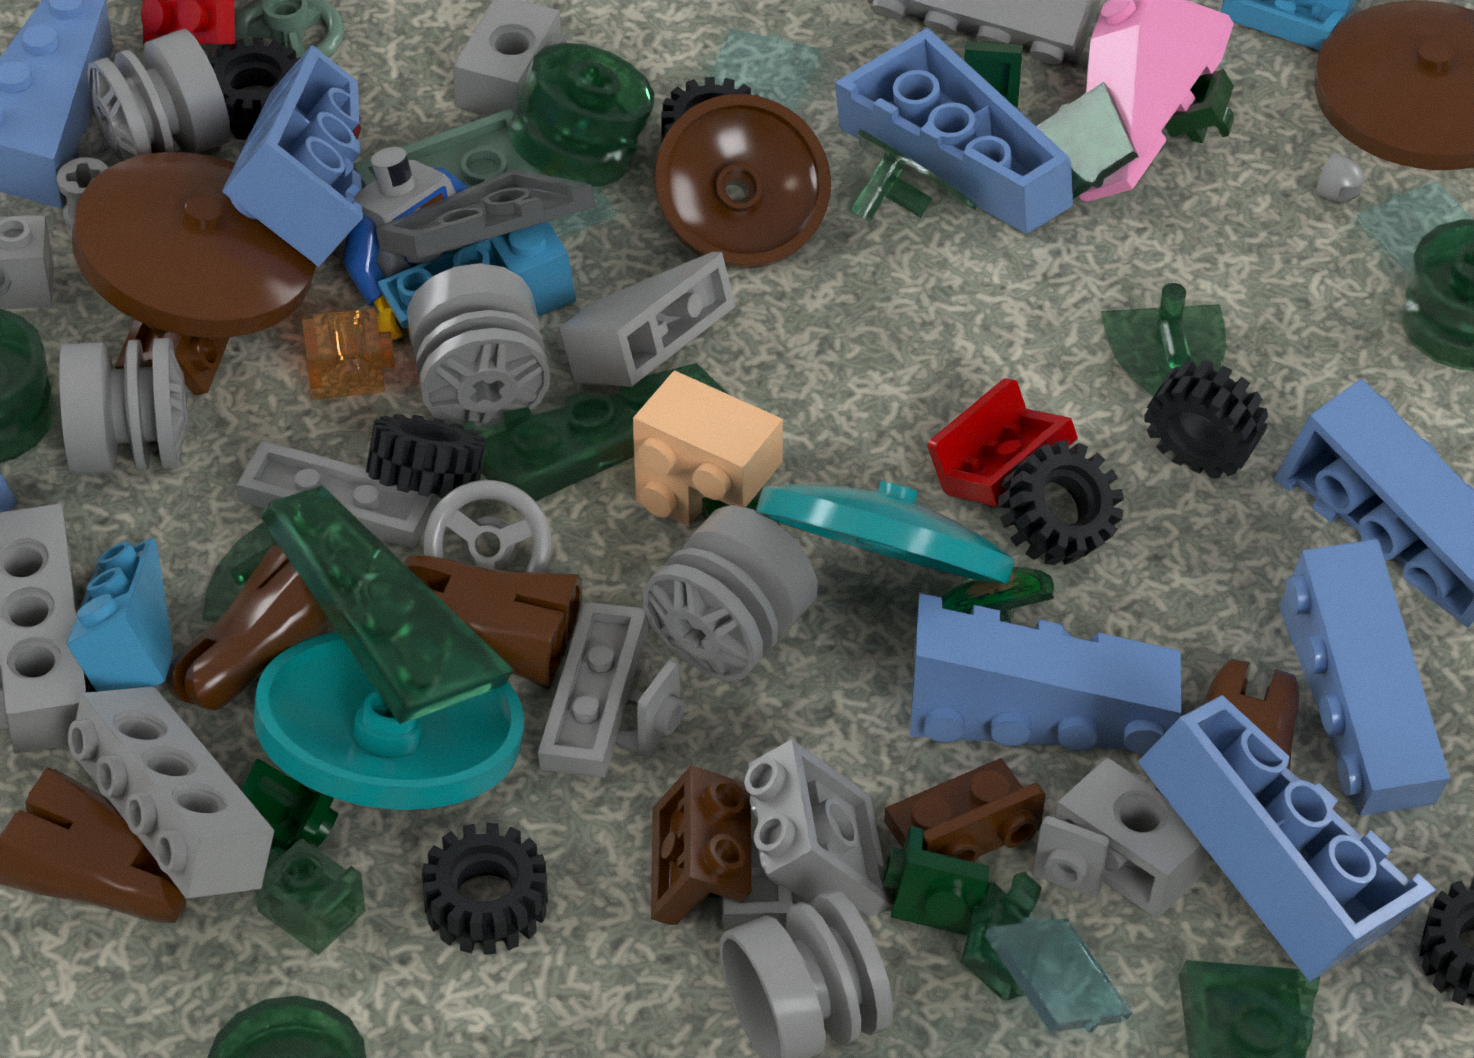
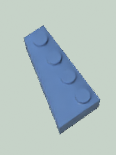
(958, 128)
(301, 159)
(1390, 488)
(1037, 683)
(1279, 839)

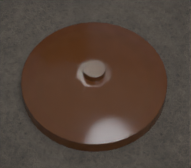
(1403, 83)
(179, 254)

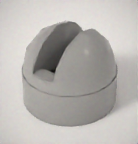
(1340, 179)

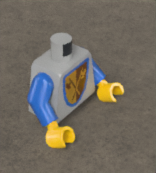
(397, 191)

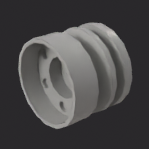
(168, 99)
(477, 345)
(121, 405)
(730, 592)
(806, 978)

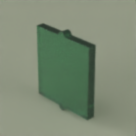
(1092, 137)

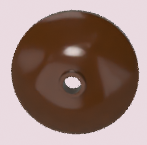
(747, 145)

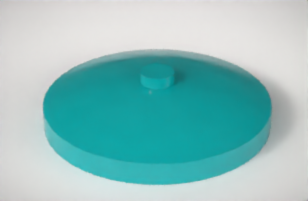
(887, 525)
(340, 738)

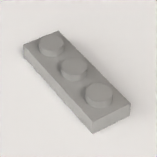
(383, 510)
(593, 689)

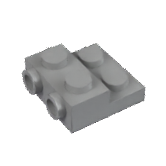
(815, 829)

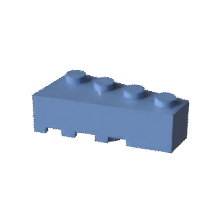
(48, 94)
(1364, 677)

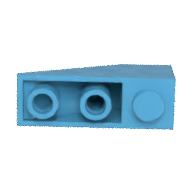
(529, 252)
(124, 621)

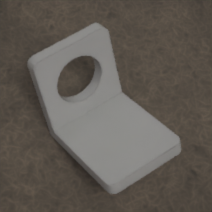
(657, 711)
(1071, 856)

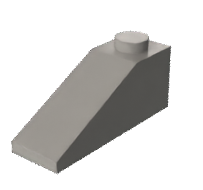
(646, 323)

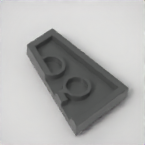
(483, 212)

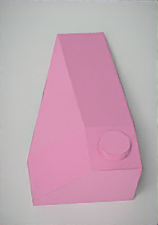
(1150, 62)

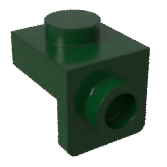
(288, 806)
(933, 886)

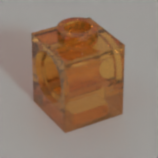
(346, 353)

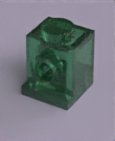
(310, 895)

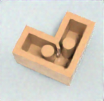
(699, 446)

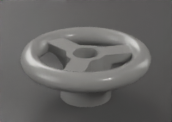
(532, 525)

